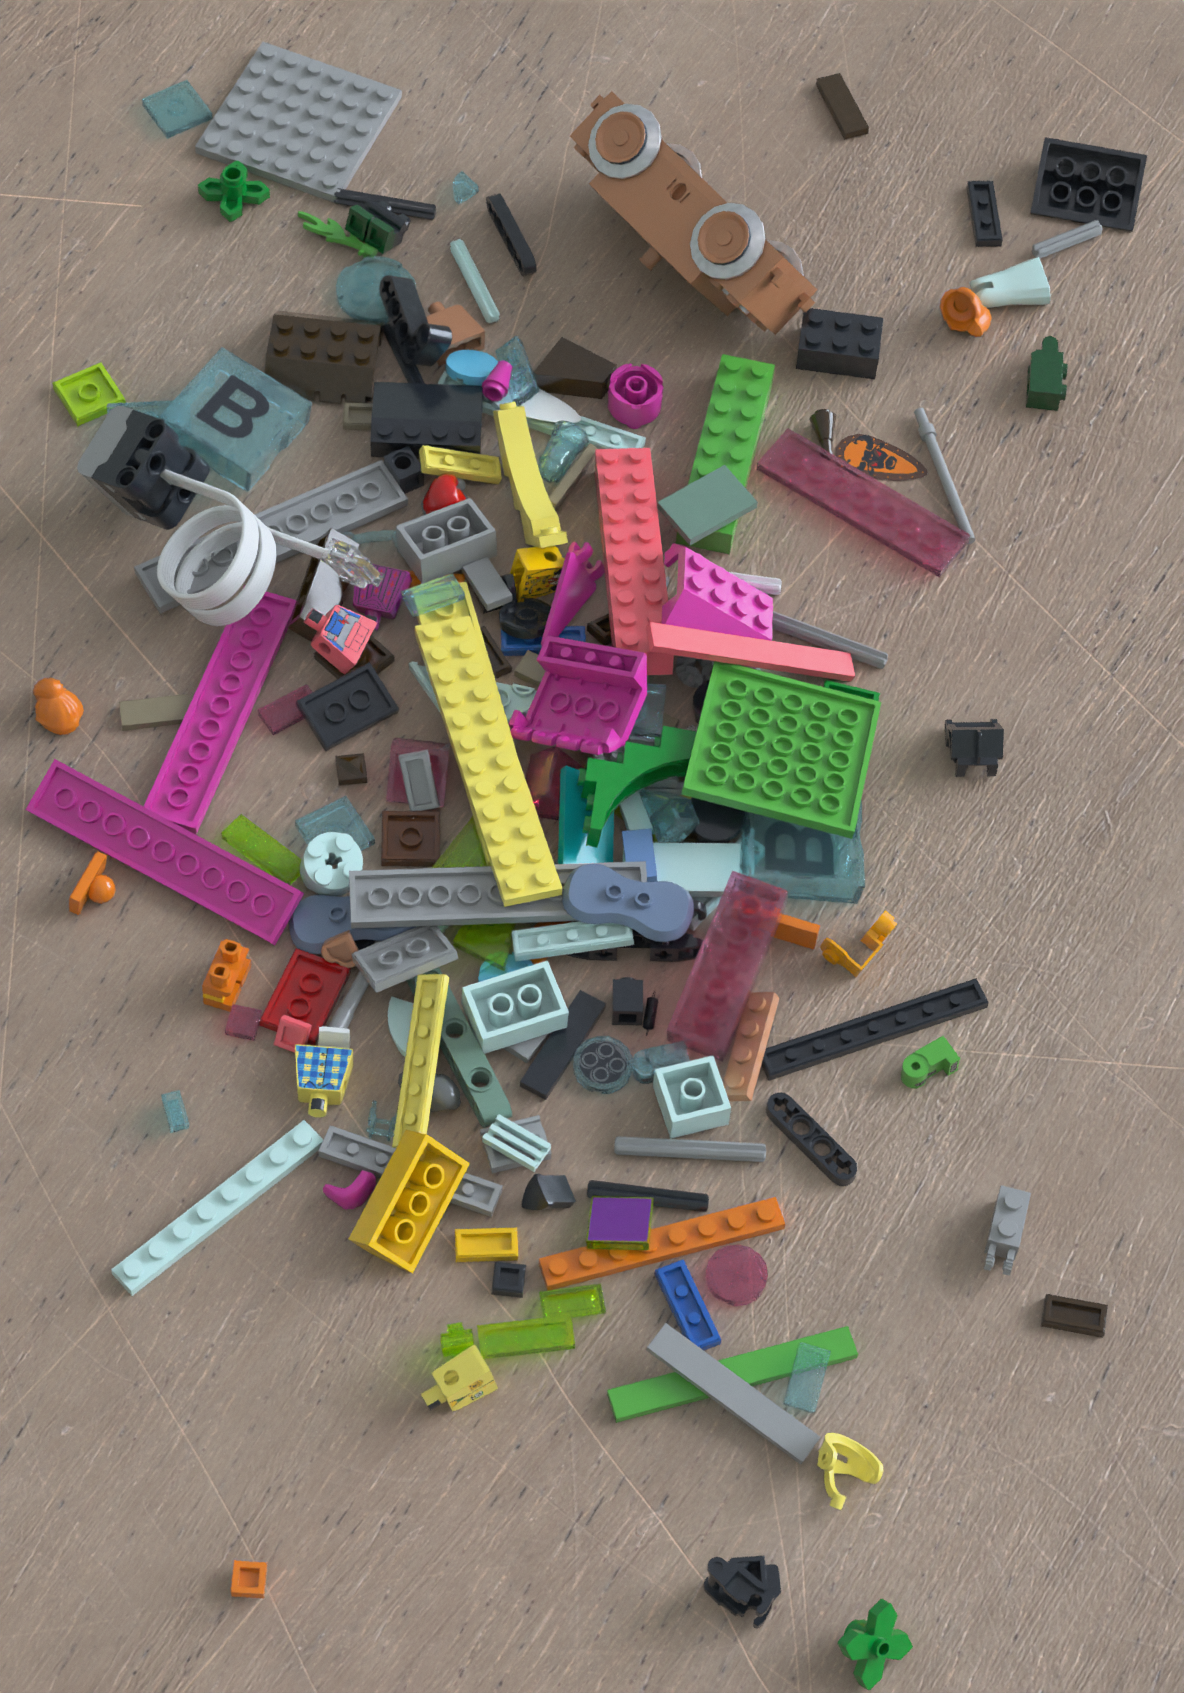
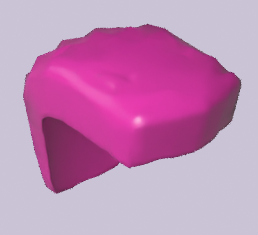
(353, 1195)

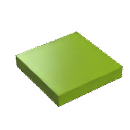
(88, 393)

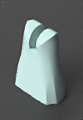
(1014, 286)

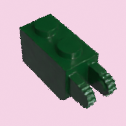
(1046, 376)

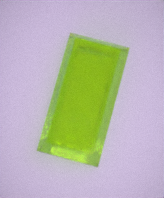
(573, 1301)

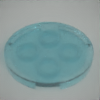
(359, 287)

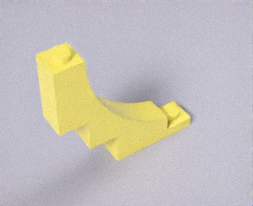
(519, 463)

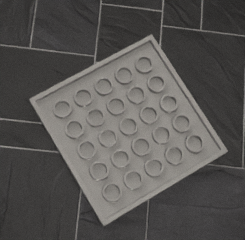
(299, 121)

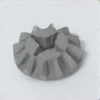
(688, 673)

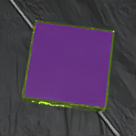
(620, 1223)

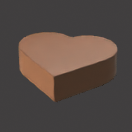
(340, 949)

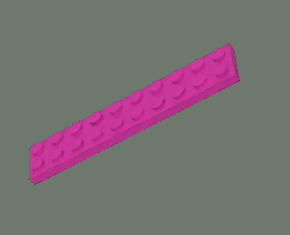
(219, 713)
(165, 852)

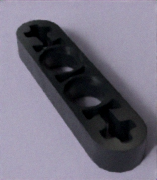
(511, 234)
(815, 1136)

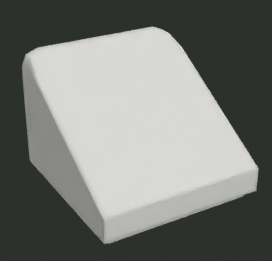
(334, 1037)

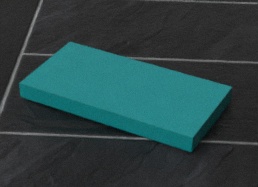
(572, 811)

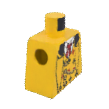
(536, 571)

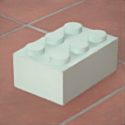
(514, 1007)

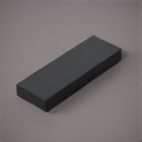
(984, 213)

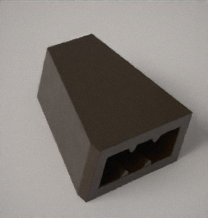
(574, 371)

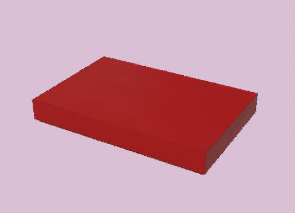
(306, 992)

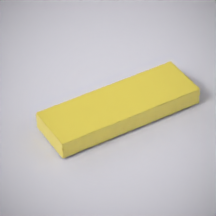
(461, 464)

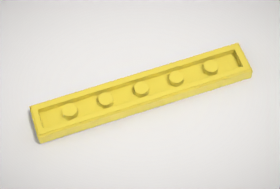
(421, 1055)

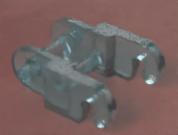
(372, 1119)

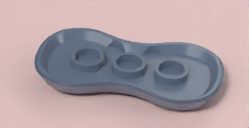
(653, 909)
(327, 916)

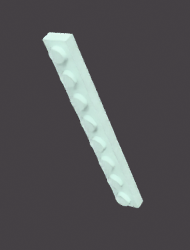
(217, 1208)

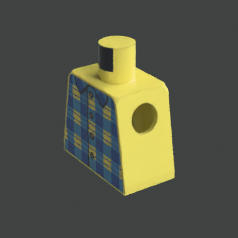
(322, 1076)

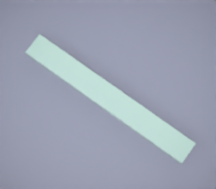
(599, 434)

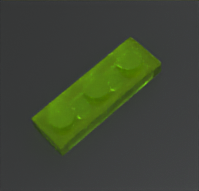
(262, 849)
(526, 1336)

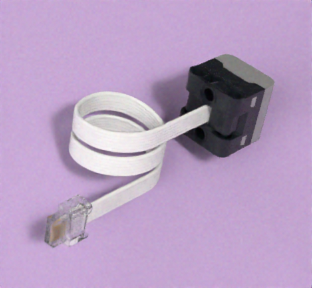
(155, 479)

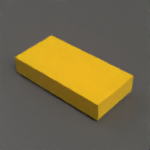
(486, 1244)

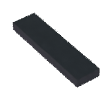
(562, 1045)

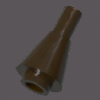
(823, 424)

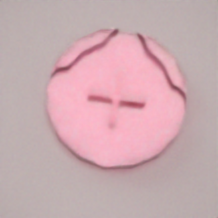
(736, 1275)

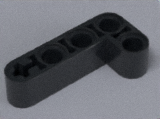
(416, 338)

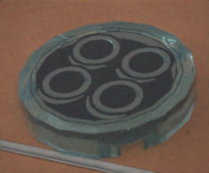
(602, 1064)

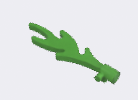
(336, 234)

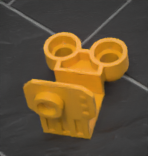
(872, 939)

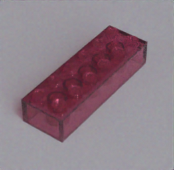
(727, 965)

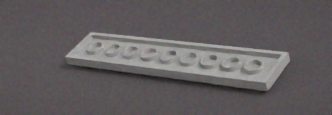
(335, 505)
(454, 897)

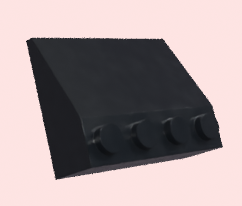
(1088, 184)
(425, 416)

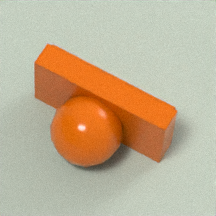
(92, 885)

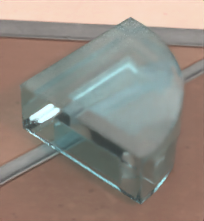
(464, 188)

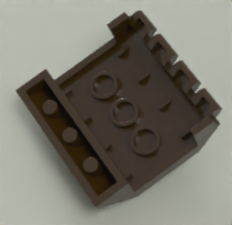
(324, 355)

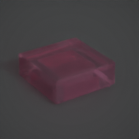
(243, 1022)

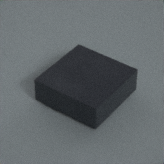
(508, 1279)

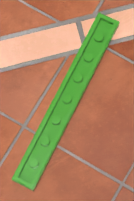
(753, 1367)

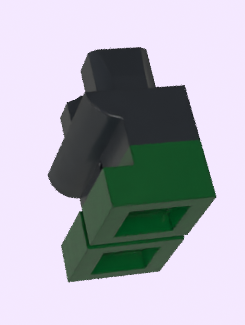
(377, 225)

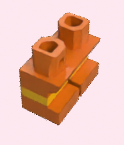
(226, 975)

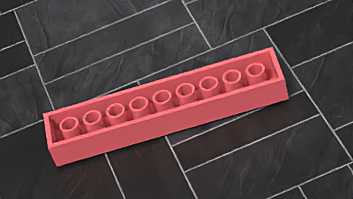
(631, 550)

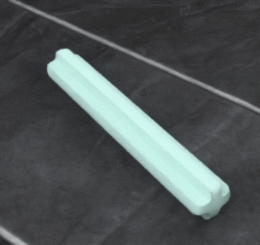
(474, 281)

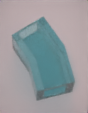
(175, 1111)

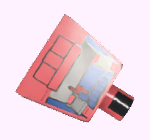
(340, 635)

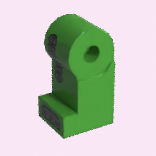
(929, 1061)

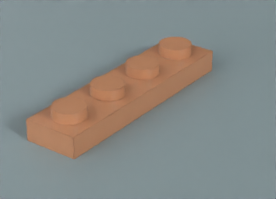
(750, 1046)

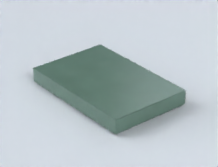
(707, 505)

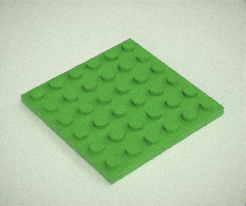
(782, 749)

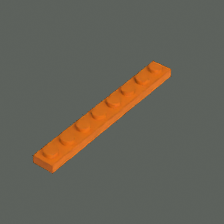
(665, 1243)

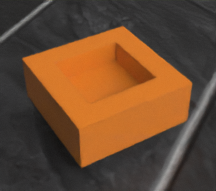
(249, 1579)

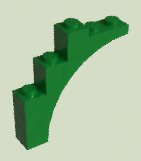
(640, 765)

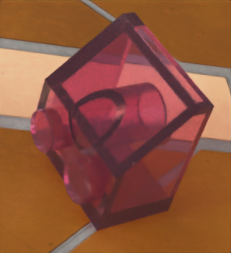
(440, 763)
(544, 780)

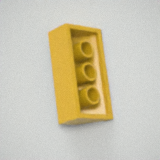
(409, 1200)

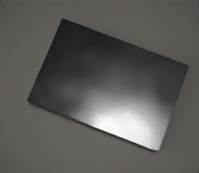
(347, 706)

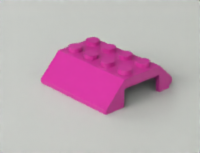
(715, 599)
(584, 697)

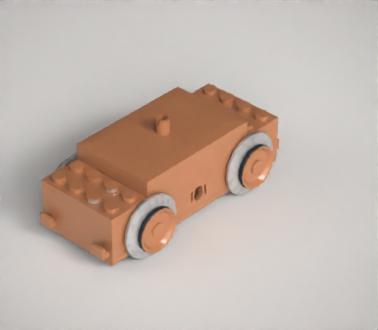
(685, 221)

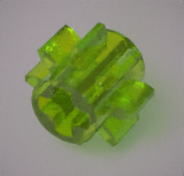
(455, 1340)

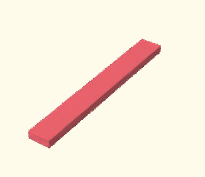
(749, 652)

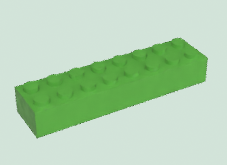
(732, 432)

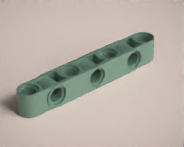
(469, 1062)

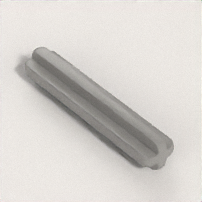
(1067, 239)

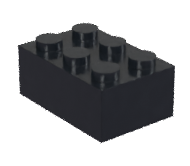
(839, 343)

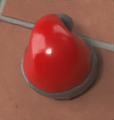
(443, 492)

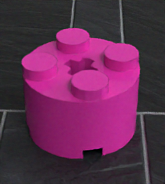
(635, 395)

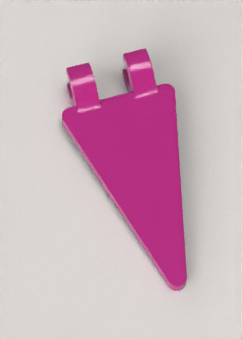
(573, 588)

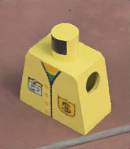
(460, 1381)

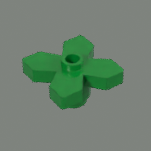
(233, 190)
(872, 1642)

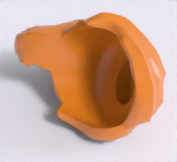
(965, 311)
(56, 706)

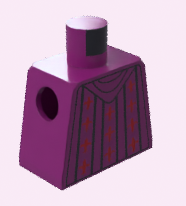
(386, 598)

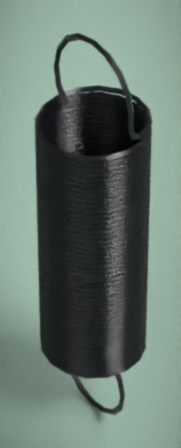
(650, 1013)

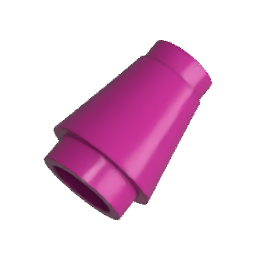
(497, 382)

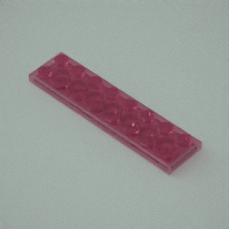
(863, 502)

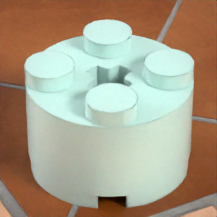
(339, 850)

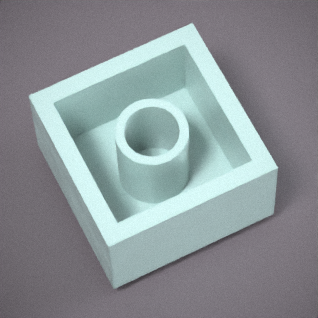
(691, 1097)

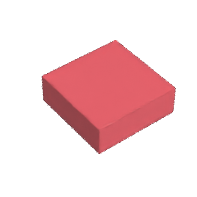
(291, 1032)

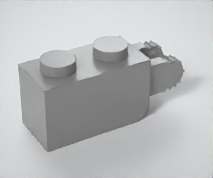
(1006, 1227)

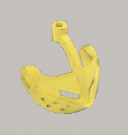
(860, 1464)

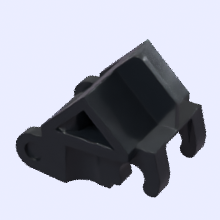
(974, 745)
(743, 1585)

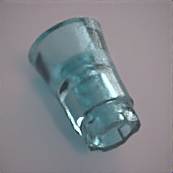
(562, 449)

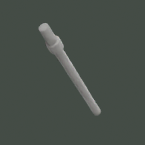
(928, 434)

